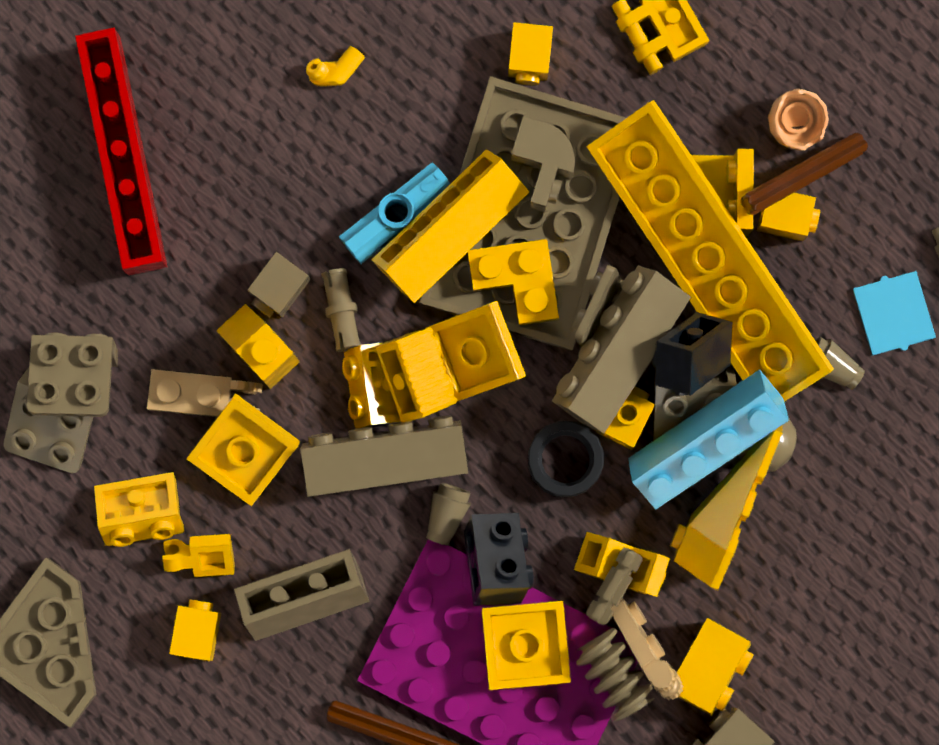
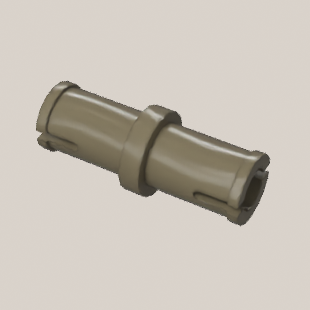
(341, 309)

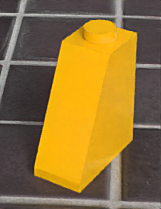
(258, 346)

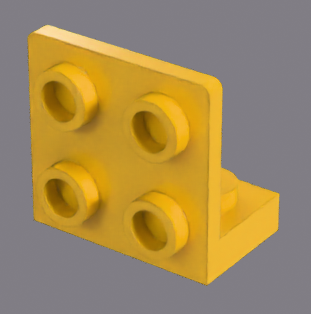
(731, 180)

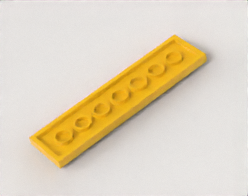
(707, 250)

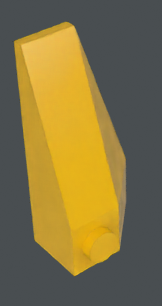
(713, 529)

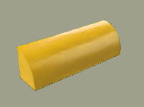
(450, 225)

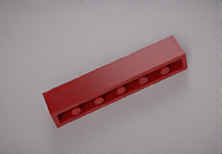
(121, 151)

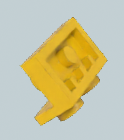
(370, 394)
(138, 510)

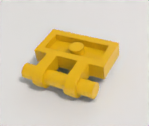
(674, 23)

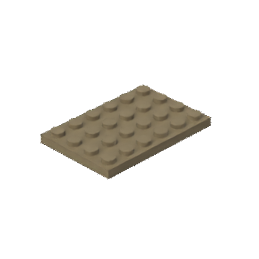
(573, 226)

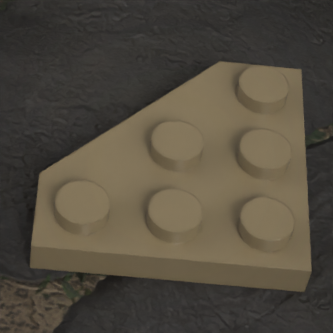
(48, 644)

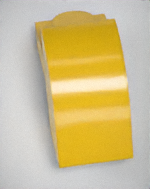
(600, 553)

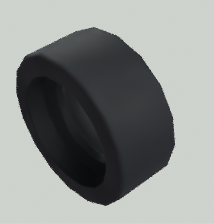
(578, 431)

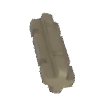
(614, 586)

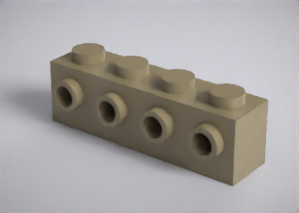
(620, 348)
(384, 457)

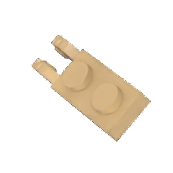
(194, 392)
(647, 650)

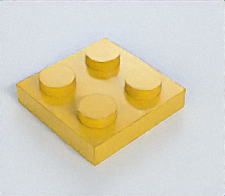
(478, 351)
(243, 449)
(526, 645)

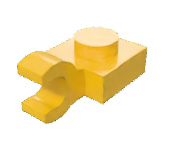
(205, 554)

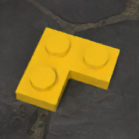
(526, 269)

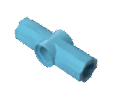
(376, 230)

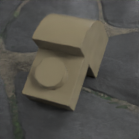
(545, 149)

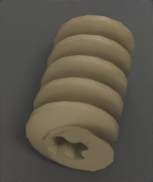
(614, 675)

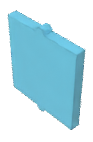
(894, 313)

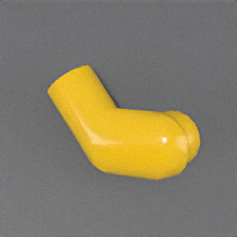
(334, 72)

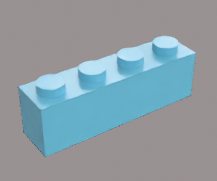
(708, 439)

